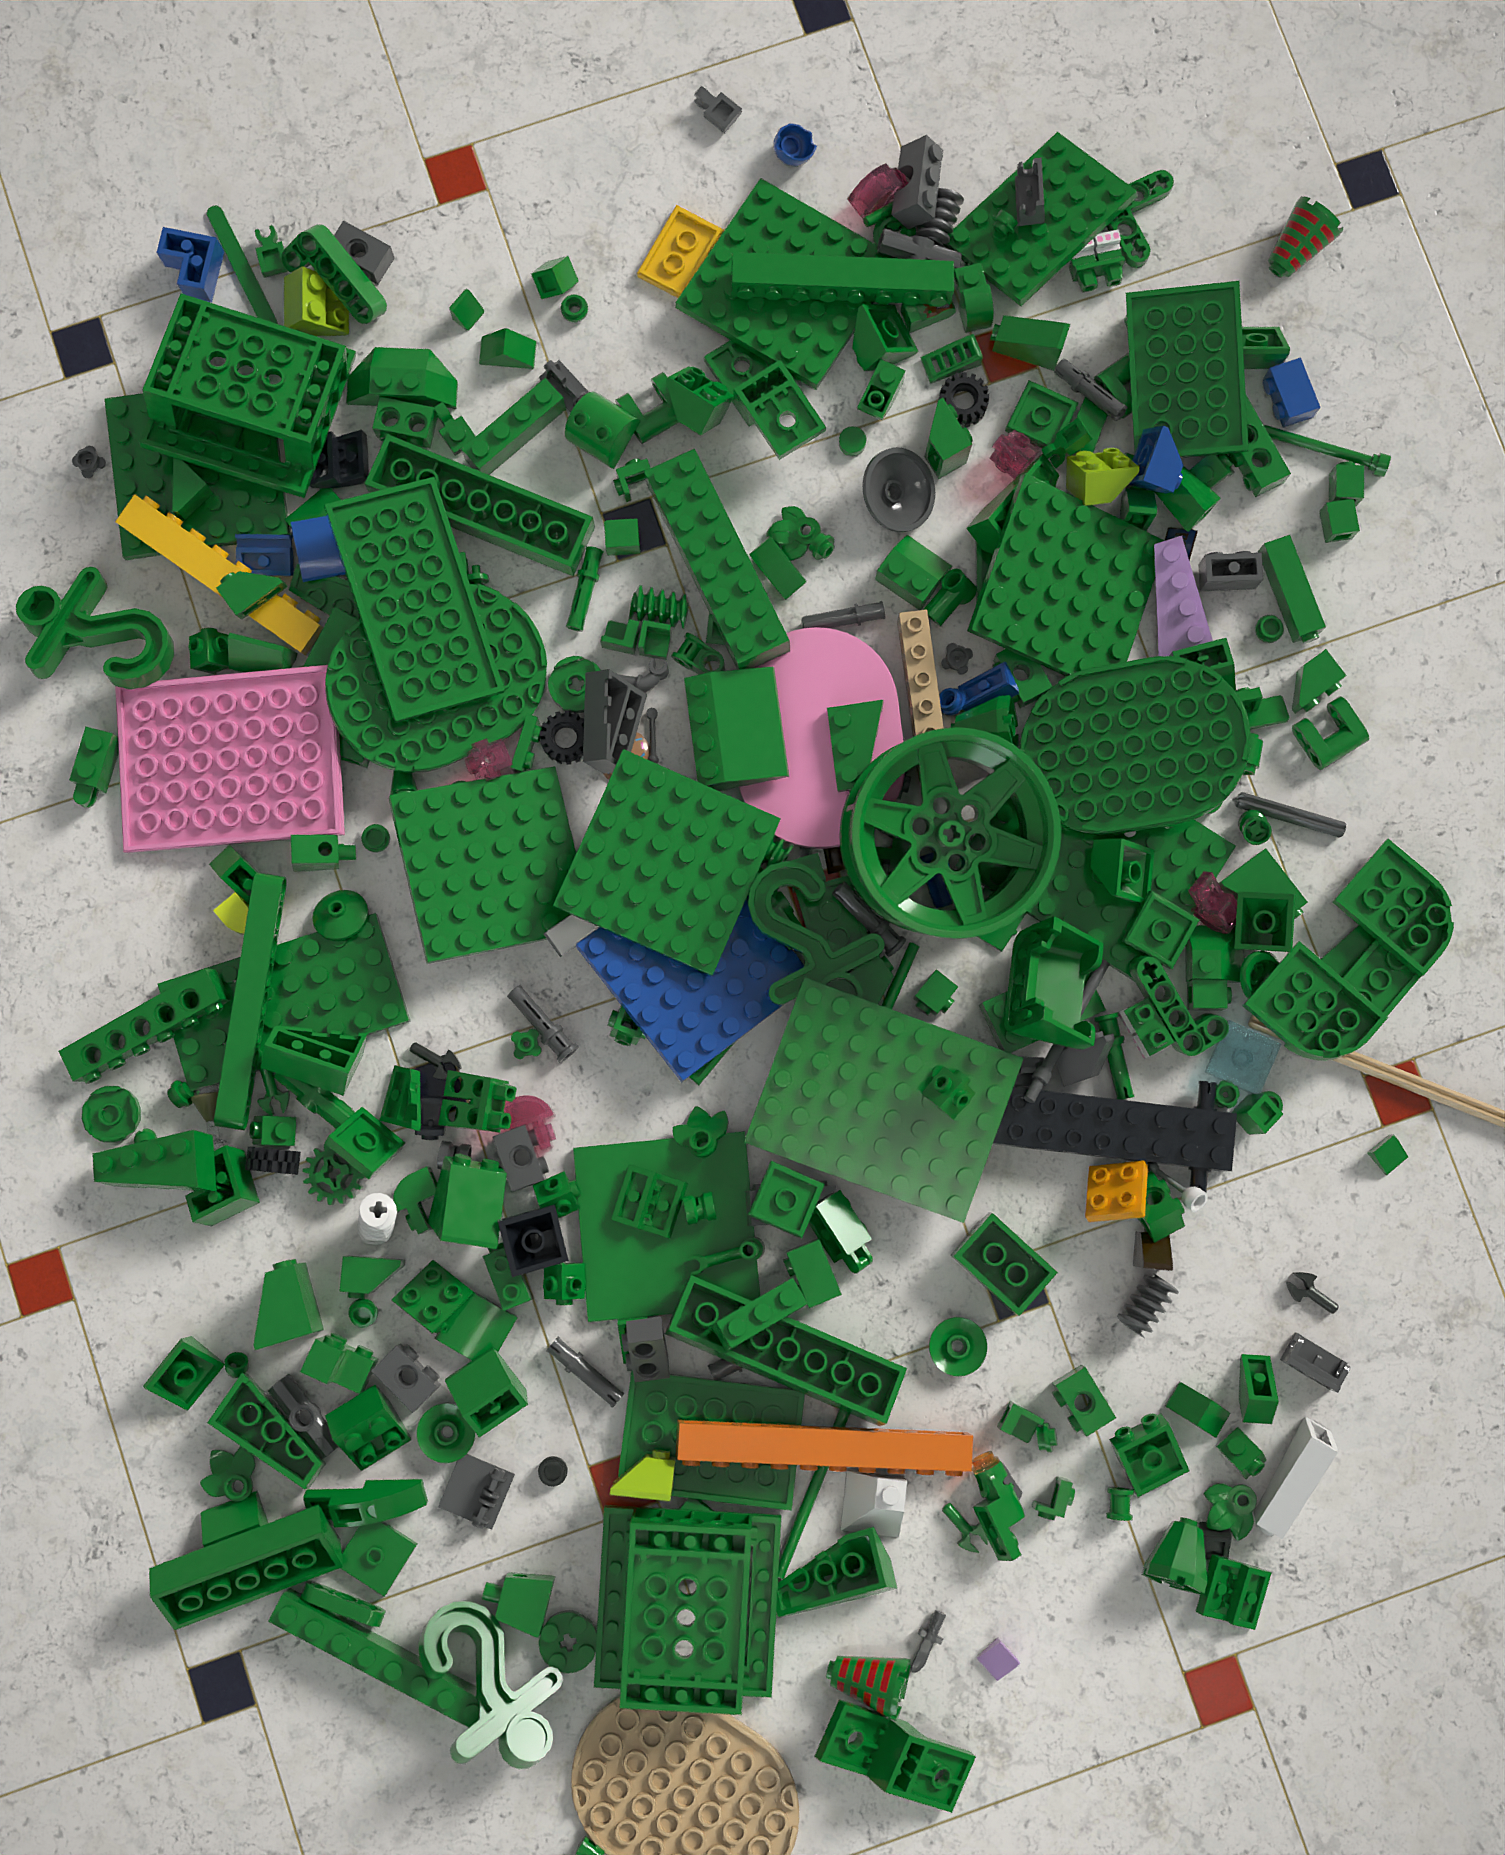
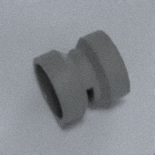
(448, 1149)

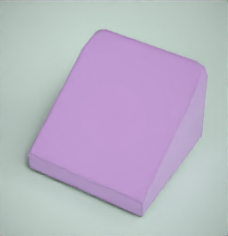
(998, 1659)

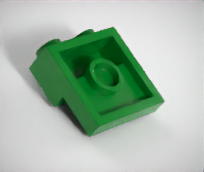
(1149, 1453)

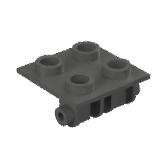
(476, 1491)

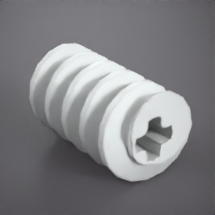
(376, 1219)

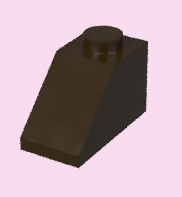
(1151, 1254)

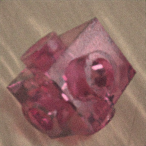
(1013, 453)
(496, 755)

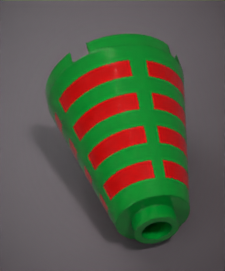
(1303, 236)
(872, 1681)

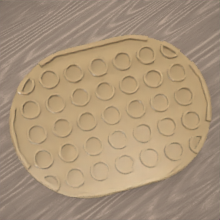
(682, 1785)

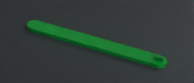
(240, 264)

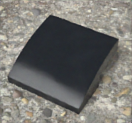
(342, 461)

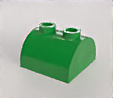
(600, 428)

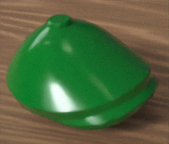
(1255, 970)

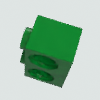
(407, 417)

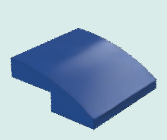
(316, 549)

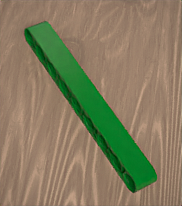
(250, 1001)

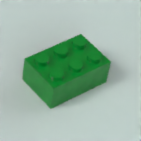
(1004, 1263)

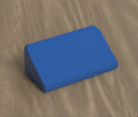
(988, 686)

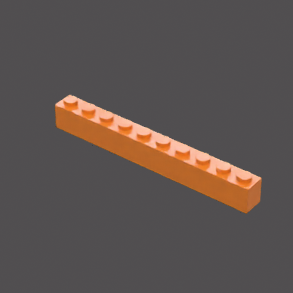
(823, 1447)

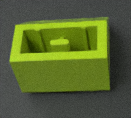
(312, 305)
(1099, 476)

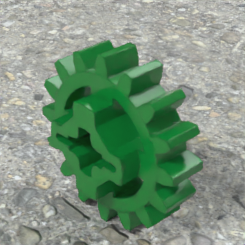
(338, 1187)

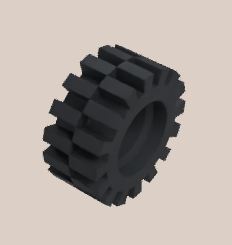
(972, 386)
(548, 733)
(272, 1160)

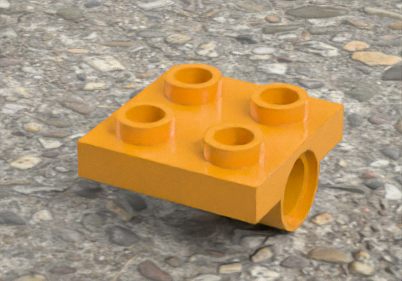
(1116, 1191)

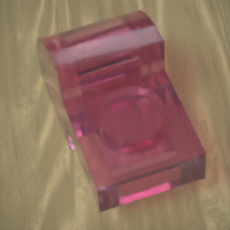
(1212, 905)

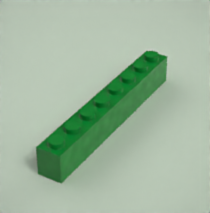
(842, 278)
(375, 1657)

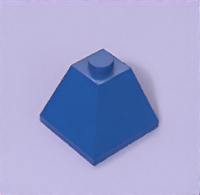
(1158, 461)

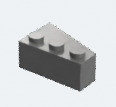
(610, 718)

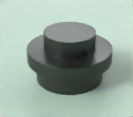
(552, 1471)

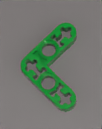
(1127, 218)

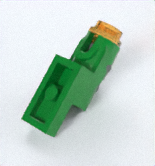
(1001, 1506)

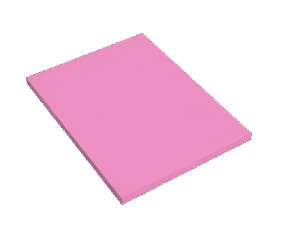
(228, 760)

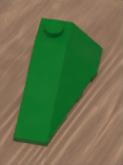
(989, 522)
(844, 1572)

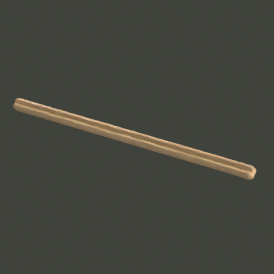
(1411, 1082)

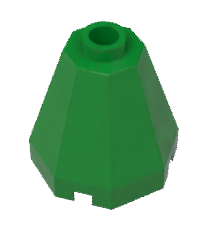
(994, 716)
(1179, 1558)

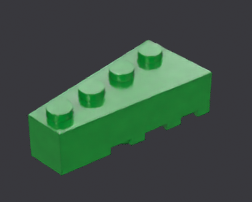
(166, 1162)

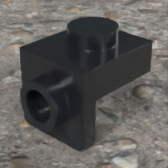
(430, 1117)

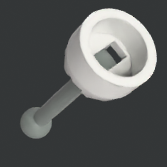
(1192, 1197)

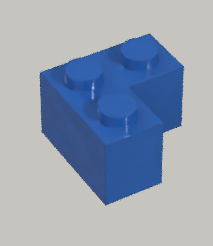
(196, 257)

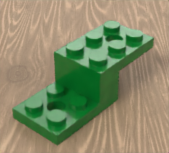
(765, 396)
(895, 1756)

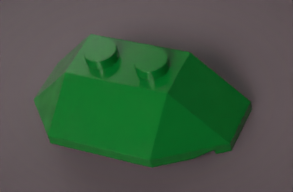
(403, 376)

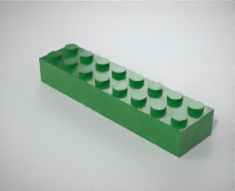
(489, 506)
(717, 561)
(791, 1354)

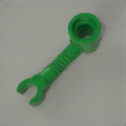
(732, 1254)

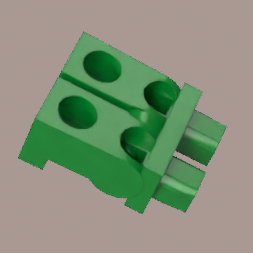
(486, 1102)

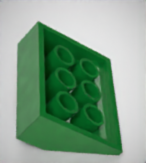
(736, 727)

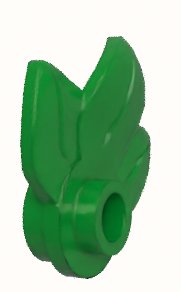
(789, 532)
(701, 1129)
(226, 1471)
(1227, 1512)

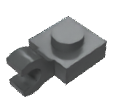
(719, 110)

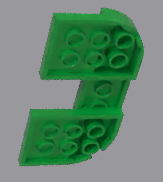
(1335, 1015)

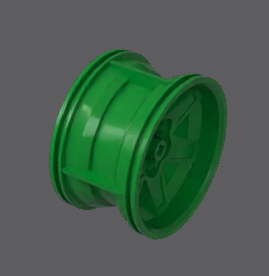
(1031, 854)

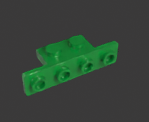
(1263, 711)

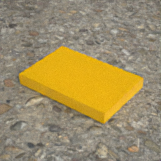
(679, 251)

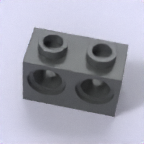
(646, 1349)

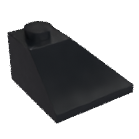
(533, 1240)

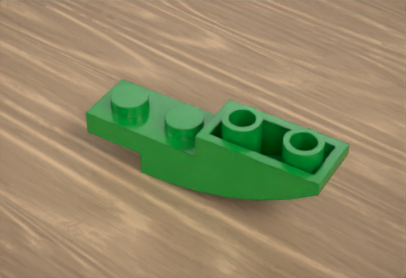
(371, 1504)

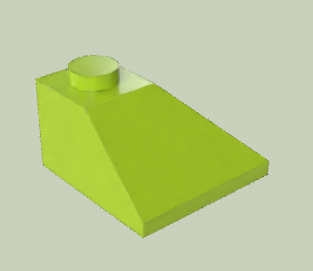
(648, 1478)

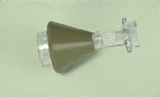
(205, 1102)

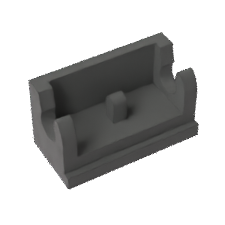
(1030, 194)
(1315, 1362)

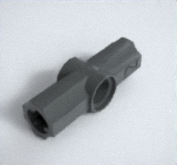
(915, 247)
(292, 1401)

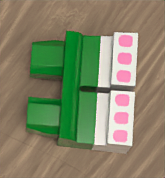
(1098, 258)
(1145, 1021)

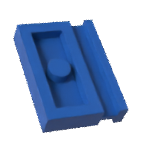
(266, 553)

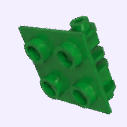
(433, 1297)

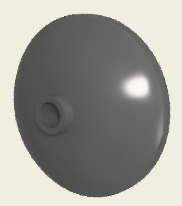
(909, 487)

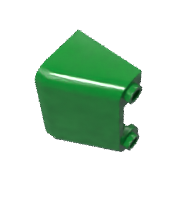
(1049, 983)

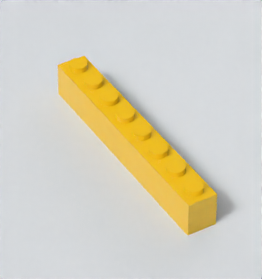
(210, 566)

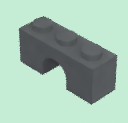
(922, 166)

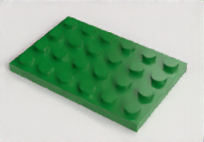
(1078, 205)
(1189, 366)
(652, 1425)

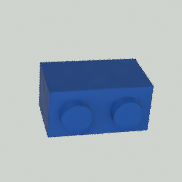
(1291, 392)

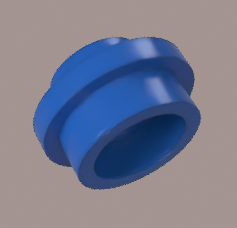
(951, 701)

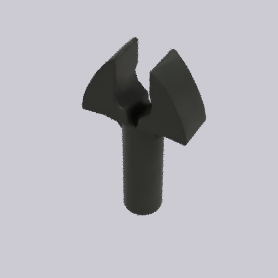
(435, 1059)
(1311, 1292)

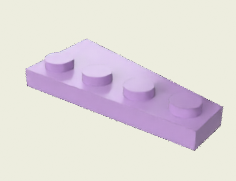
(1179, 606)

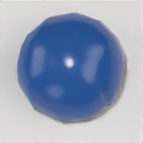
(794, 145)

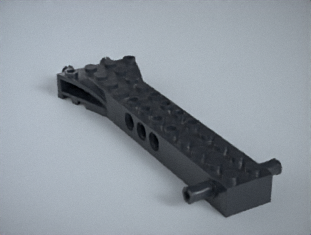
(1124, 1130)

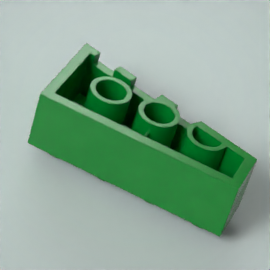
(263, 1430)

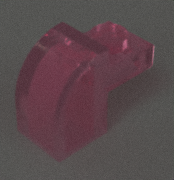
(876, 189)
(534, 1111)

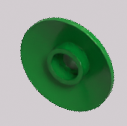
(343, 923)
(973, 1346)
(431, 1436)

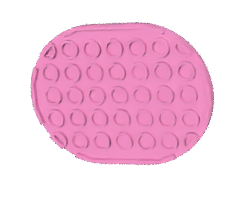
(820, 673)

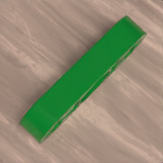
(343, 1604)

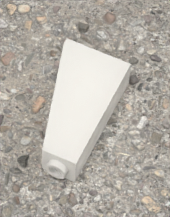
(1295, 1478)

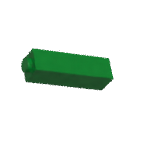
(1292, 590)

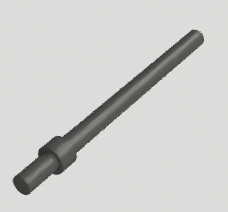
(1043, 1074)

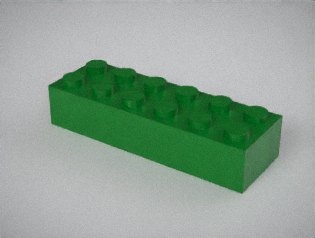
(245, 1567)

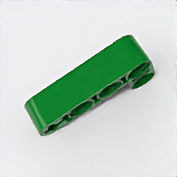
(321, 248)
(1172, 1001)

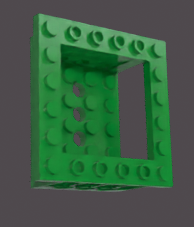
(294, 409)
(640, 1596)

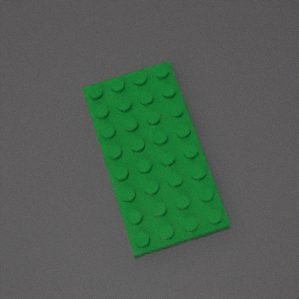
(414, 599)
(313, 985)

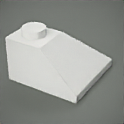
(873, 1502)

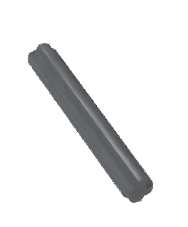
(1291, 814)

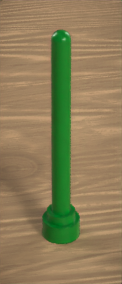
(1376, 463)

